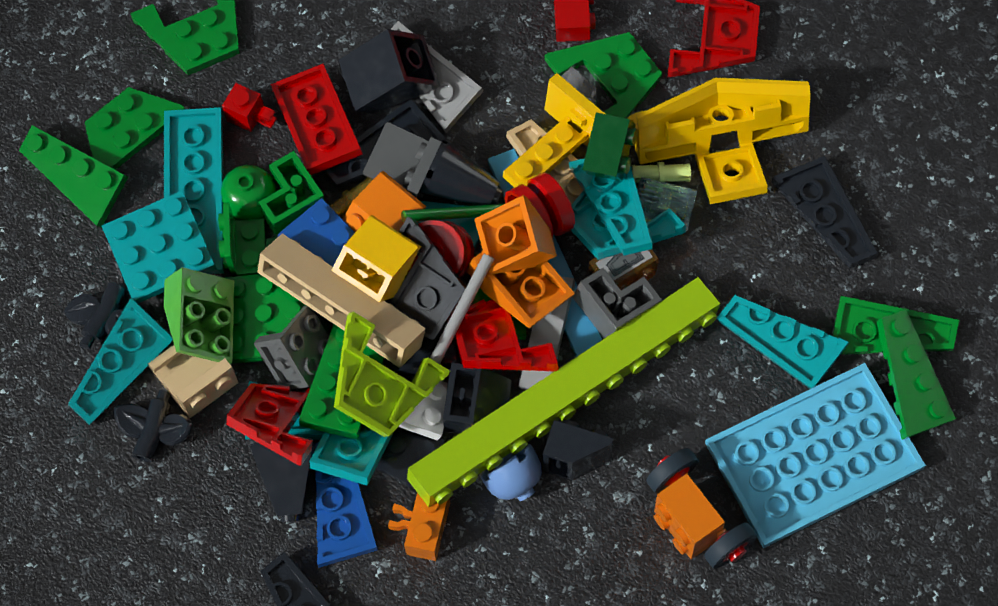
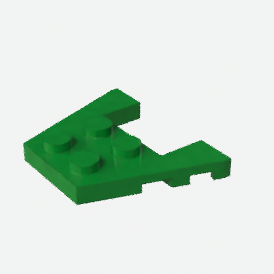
(196, 40)
(617, 66)

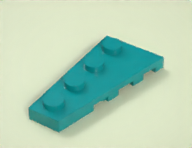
(617, 207)
(791, 345)
(123, 356)

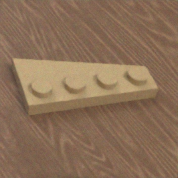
(526, 136)

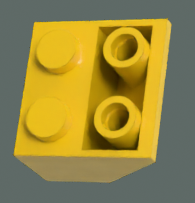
(376, 259)

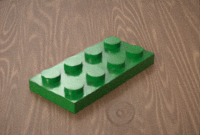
(319, 406)

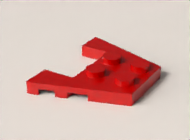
(726, 38)
(490, 342)
(266, 417)

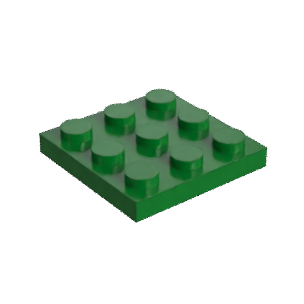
(258, 311)

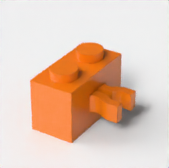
(424, 527)

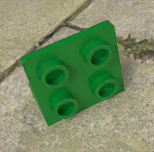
(241, 243)

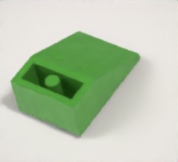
(200, 314)

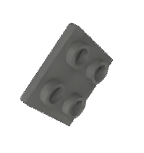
(402, 157)
(296, 351)

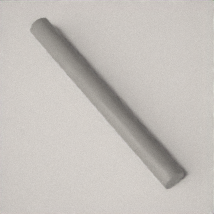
(462, 308)

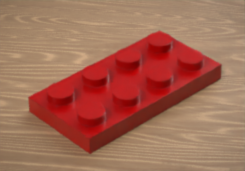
(316, 119)

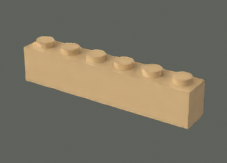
(318, 287)

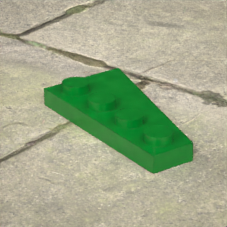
(77, 175)
(858, 320)
(916, 387)

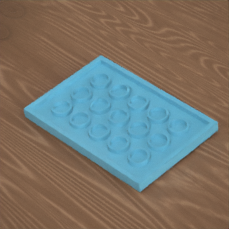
(814, 455)

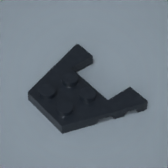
(430, 287)

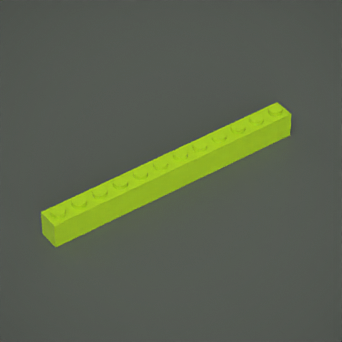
(562, 392)

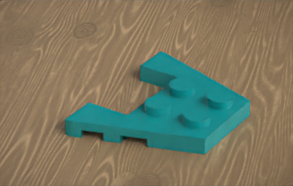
(597, 238)

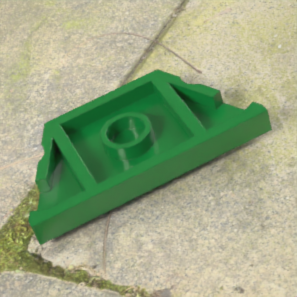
(126, 125)

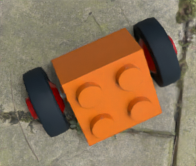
(690, 515)

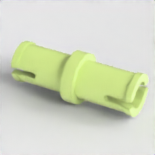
(662, 172)

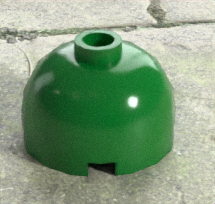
(245, 188)

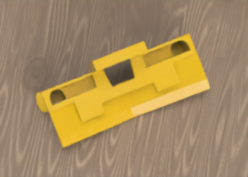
(753, 109)

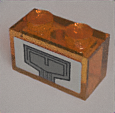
(628, 268)

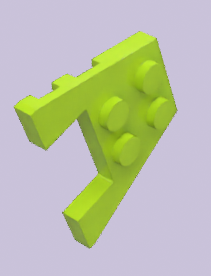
(373, 391)

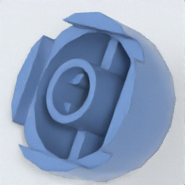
(514, 475)

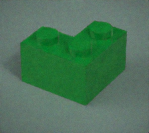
(295, 193)

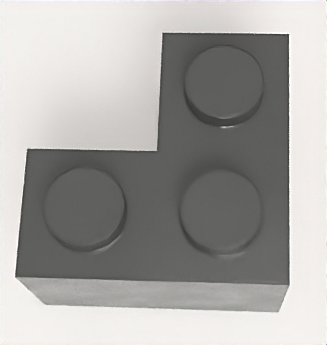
(608, 305)

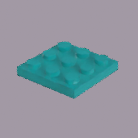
(156, 244)

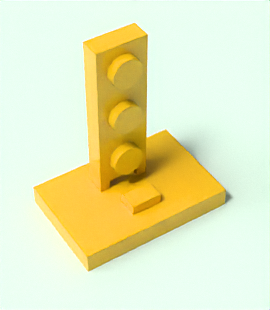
(575, 125)

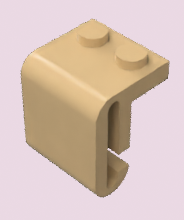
(192, 380)

